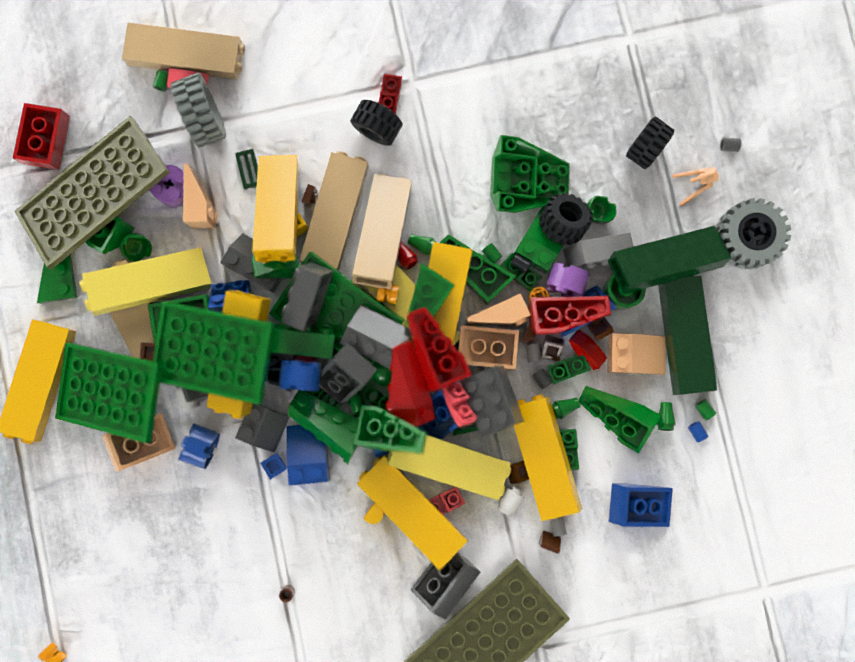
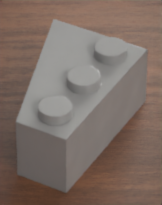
(596, 251)

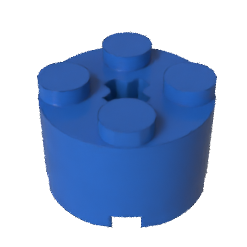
(300, 375)
(199, 446)

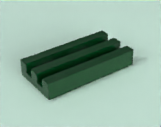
(252, 184)

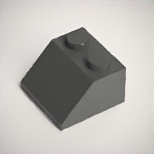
(262, 427)

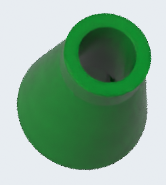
(421, 243)
(565, 407)
(667, 419)

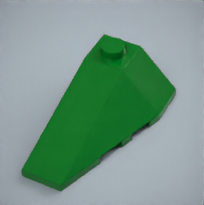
(274, 269)

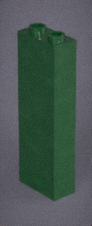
(668, 259)
(687, 336)

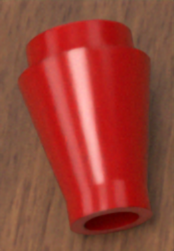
(407, 257)

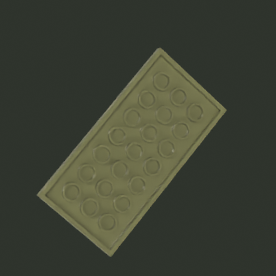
(91, 192)
(498, 624)

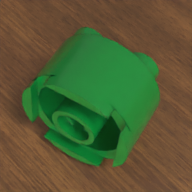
(622, 301)

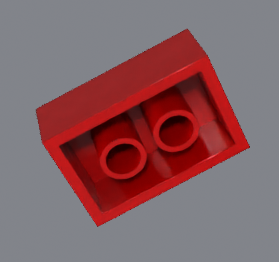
(41, 136)

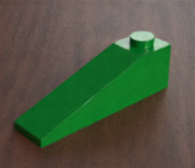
(110, 236)
(626, 418)
(387, 432)

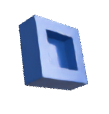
(273, 465)

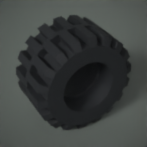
(376, 122)
(650, 143)
(565, 219)

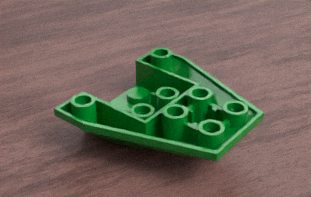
(525, 175)

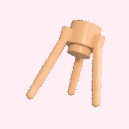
(705, 176)

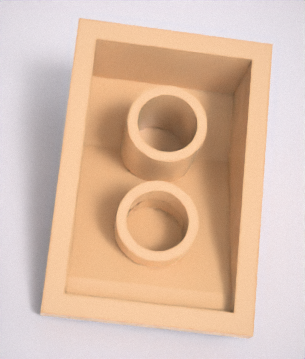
(197, 206)
(503, 314)
(489, 347)
(636, 354)
(129, 452)

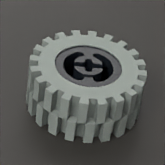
(198, 110)
(765, 221)

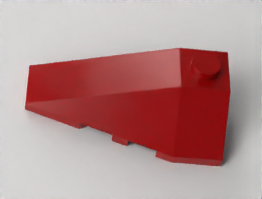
(559, 314)
(436, 354)
(408, 390)

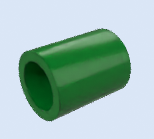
(160, 80)
(492, 253)
(356, 403)
(705, 409)

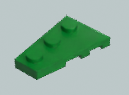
(57, 283)
(430, 291)

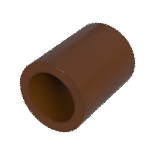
(285, 599)

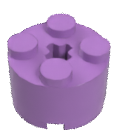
(170, 195)
(568, 280)

